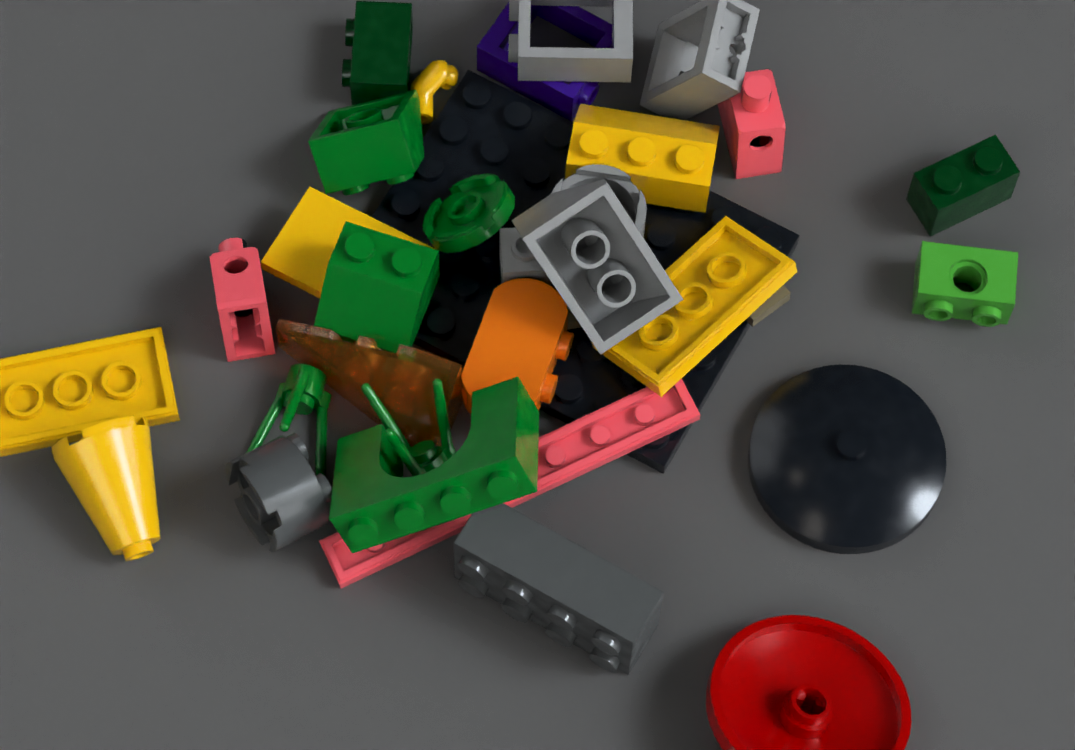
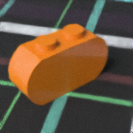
(519, 338)

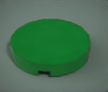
(470, 214)

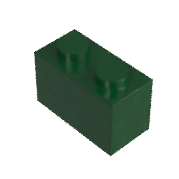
(380, 50)
(962, 185)

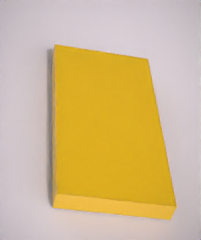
(721, 285)
(82, 385)

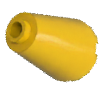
(115, 483)

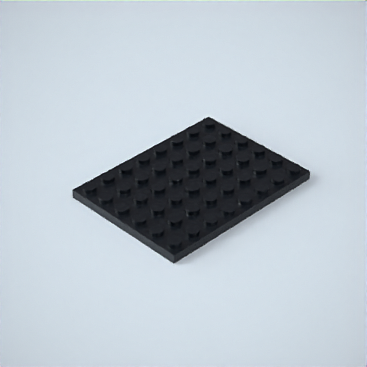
(528, 147)

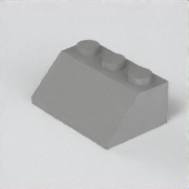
(597, 262)

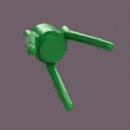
(299, 395)
(425, 454)

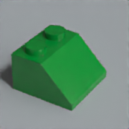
(369, 143)
(377, 287)

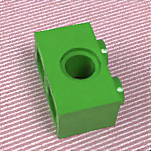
(986, 270)

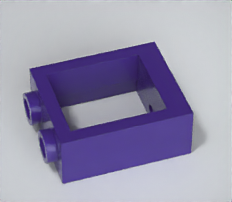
(553, 95)

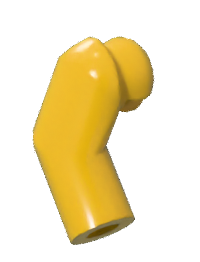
(434, 76)

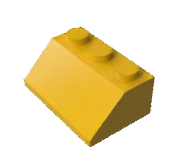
(661, 154)

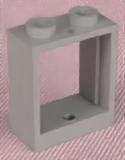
(698, 49)
(570, 63)

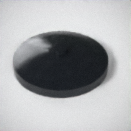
(846, 459)

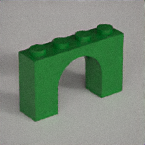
(491, 467)

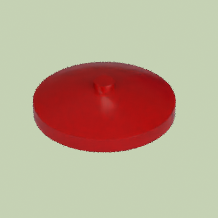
(805, 688)

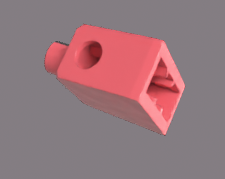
(752, 115)
(237, 288)

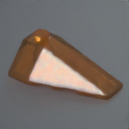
(398, 378)

